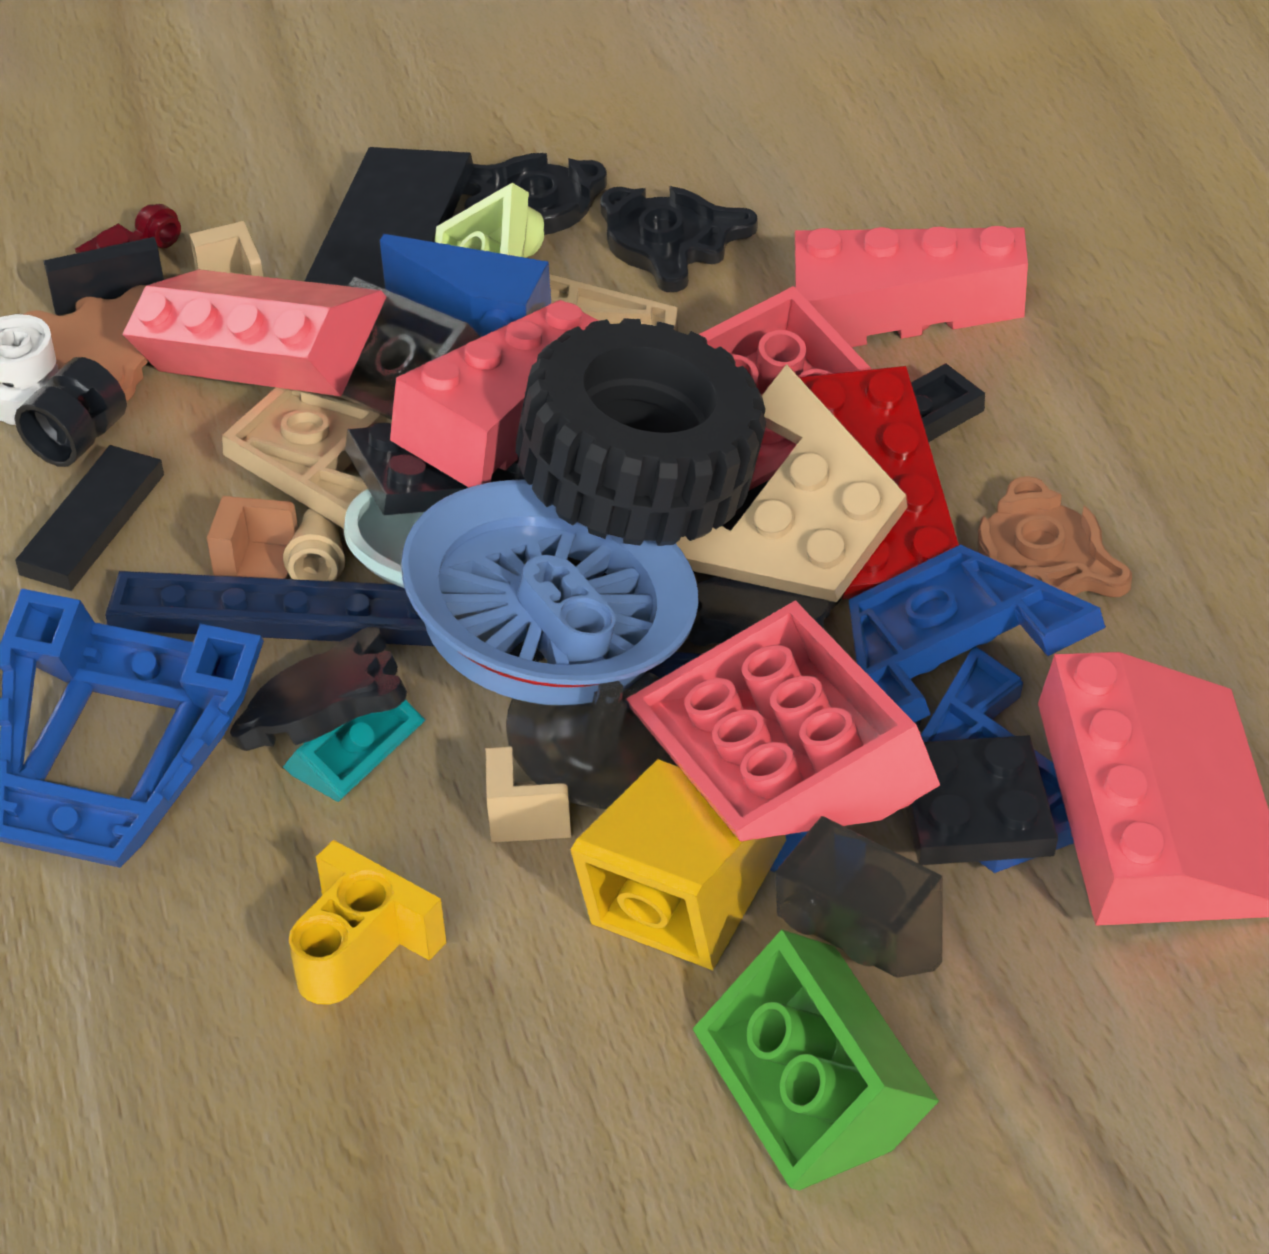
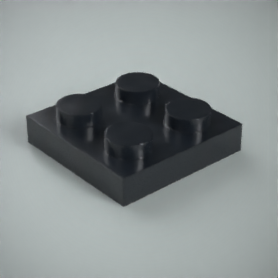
(986, 804)

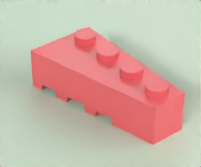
(911, 278)
(469, 402)

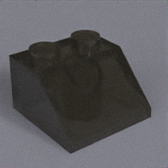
(863, 900)

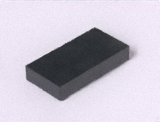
(102, 273)

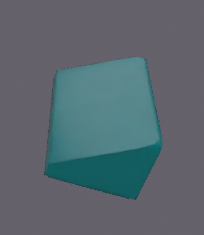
(350, 752)

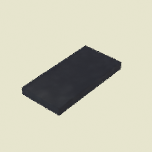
(392, 195)

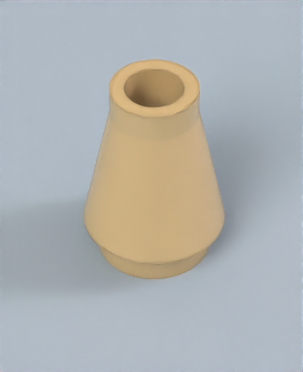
(315, 550)

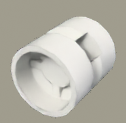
(25, 361)

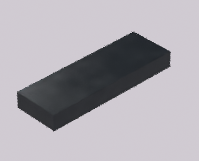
(89, 517)

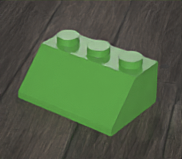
(813, 1062)

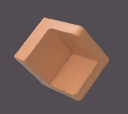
(251, 537)

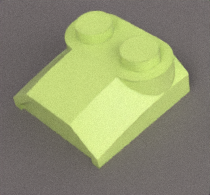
(497, 225)

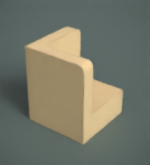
(226, 250)
(523, 808)

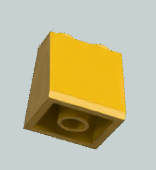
(670, 868)

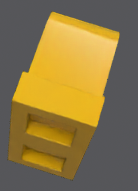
(359, 924)

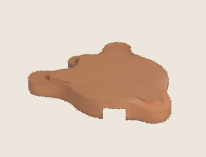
(96, 334)
(1051, 541)

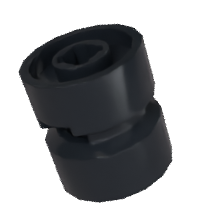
(70, 411)

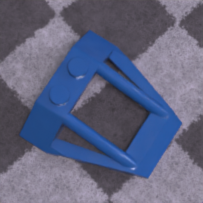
(196, 678)

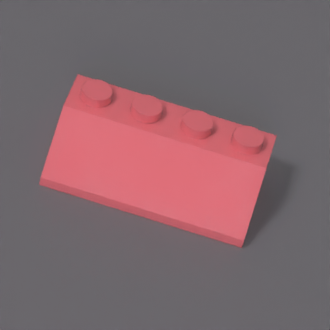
(255, 329)

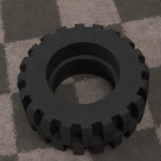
(640, 431)

